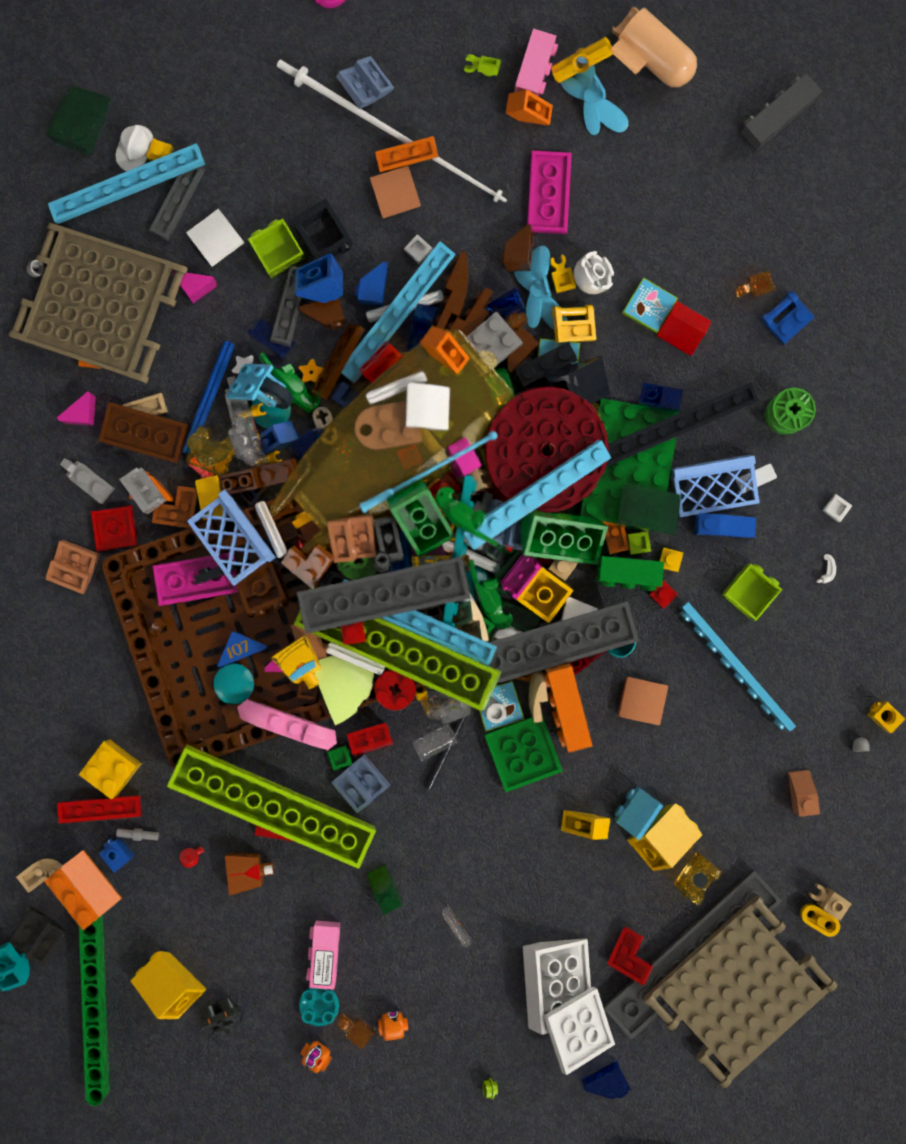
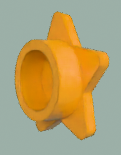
(307, 368)

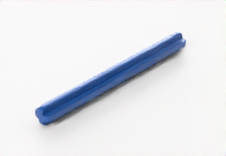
(210, 391)

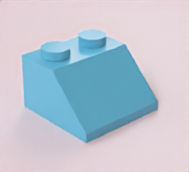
(637, 812)

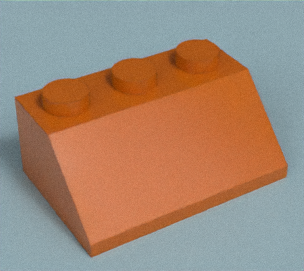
(83, 889)

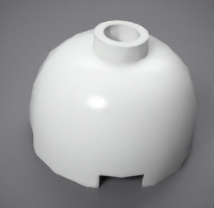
(593, 273)

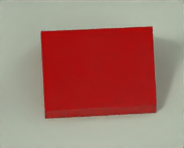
(684, 328)

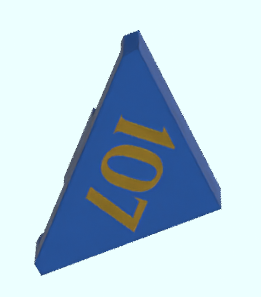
(239, 647)

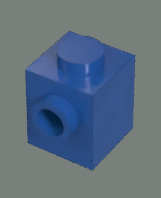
(116, 854)

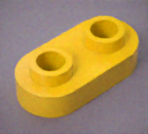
(819, 919)

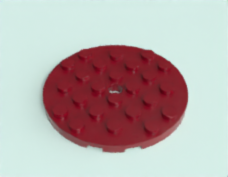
(528, 424)

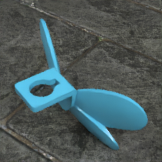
(596, 108)
(535, 281)

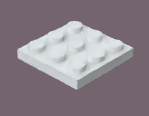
(579, 1030)

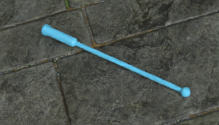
(390, 492)

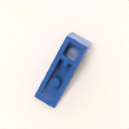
(724, 525)

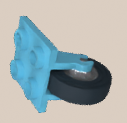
(258, 383)

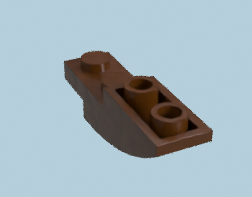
(457, 287)
(475, 316)
(257, 476)

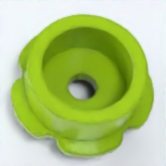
(489, 1088)

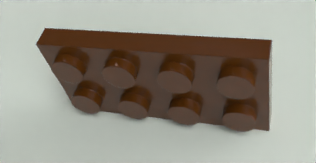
(143, 432)

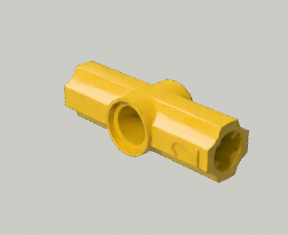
(571, 66)

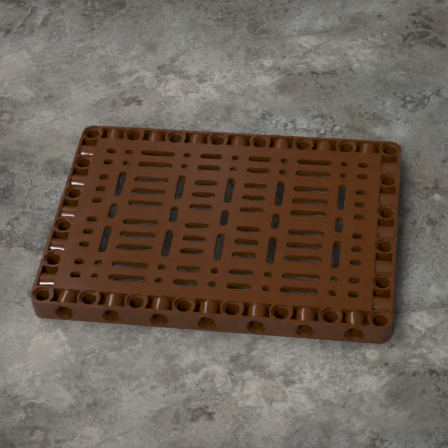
(157, 659)

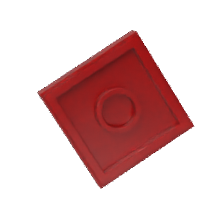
(114, 528)

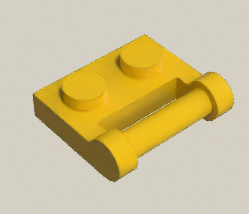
(574, 330)

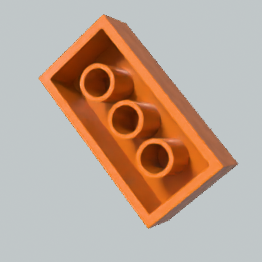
(568, 707)

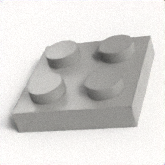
(495, 337)

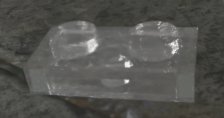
(435, 742)

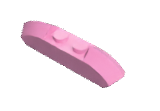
(287, 724)

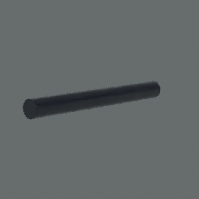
(443, 756)

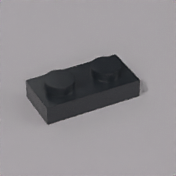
(207, 574)

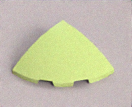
(343, 686)

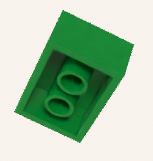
(420, 517)
(629, 573)

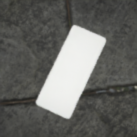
(763, 476)

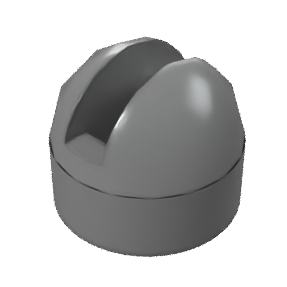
(35, 265)
(861, 745)

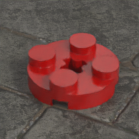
(385, 696)

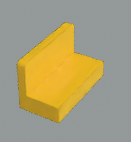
(208, 492)

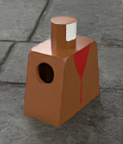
(246, 871)

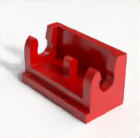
(380, 361)
(370, 739)

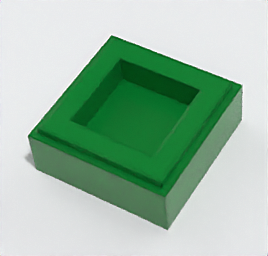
(339, 757)

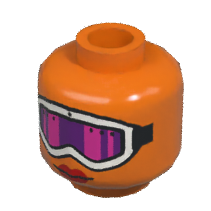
(392, 1026)
(315, 1056)

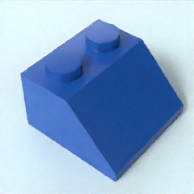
(319, 280)

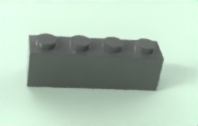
(781, 111)

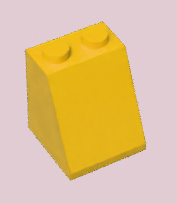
(666, 838)
(167, 986)

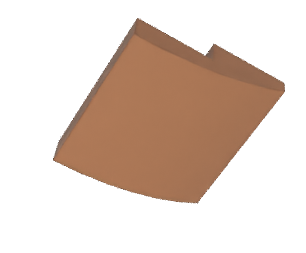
(395, 191)
(352, 538)
(72, 566)
(642, 700)

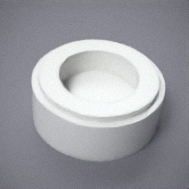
(495, 712)

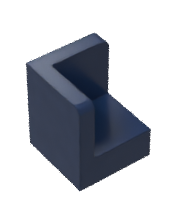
(344, 395)

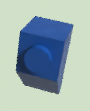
(373, 286)
(278, 437)

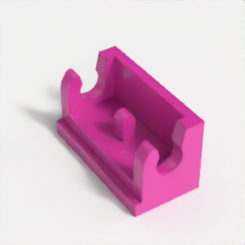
(520, 575)

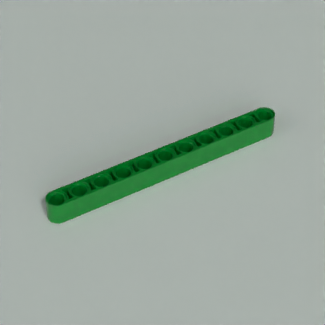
(90, 1019)

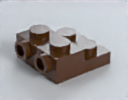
(262, 590)

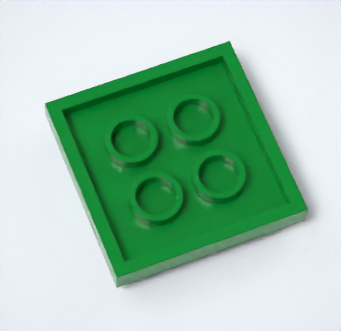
(523, 753)

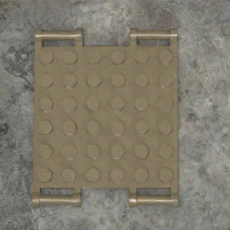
(97, 302)
(739, 991)

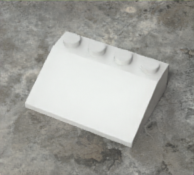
(554, 976)

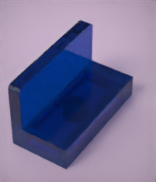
(262, 334)

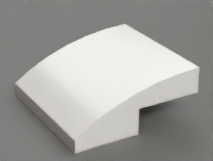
(215, 237)
(427, 406)

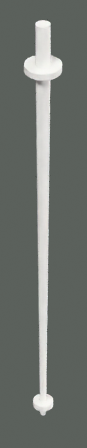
(301, 77)

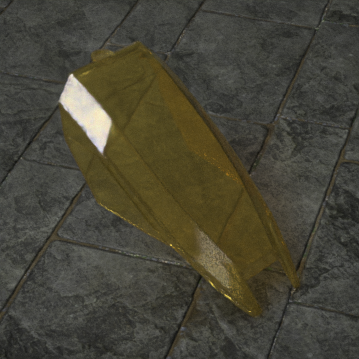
(343, 472)

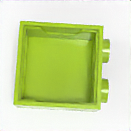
(276, 247)
(752, 591)

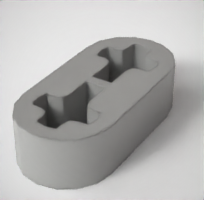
(319, 424)

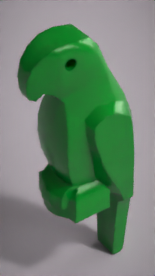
(294, 385)
(461, 514)
(490, 600)

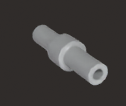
(137, 834)

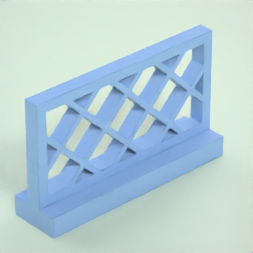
(711, 468)
(241, 523)

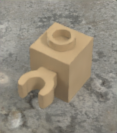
(831, 902)

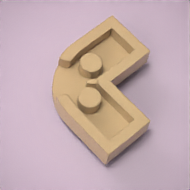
(37, 873)

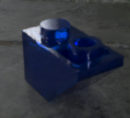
(661, 397)

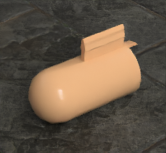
(651, 44)

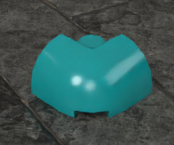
(13, 968)

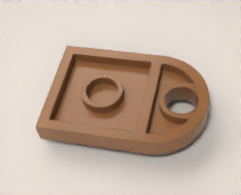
(387, 426)

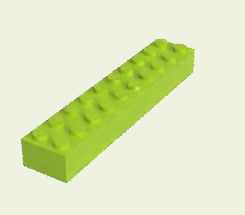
(420, 660)
(272, 806)

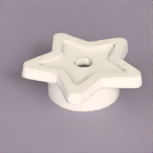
(240, 363)

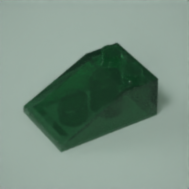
(79, 120)
(647, 509)

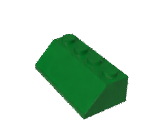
(562, 536)

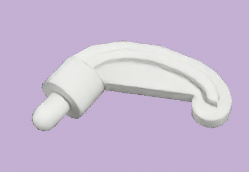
(831, 570)

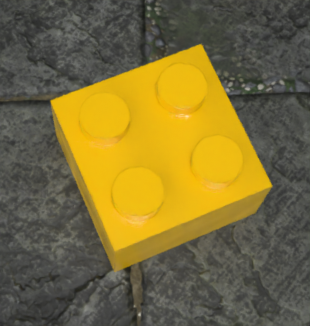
(545, 594)
(110, 769)

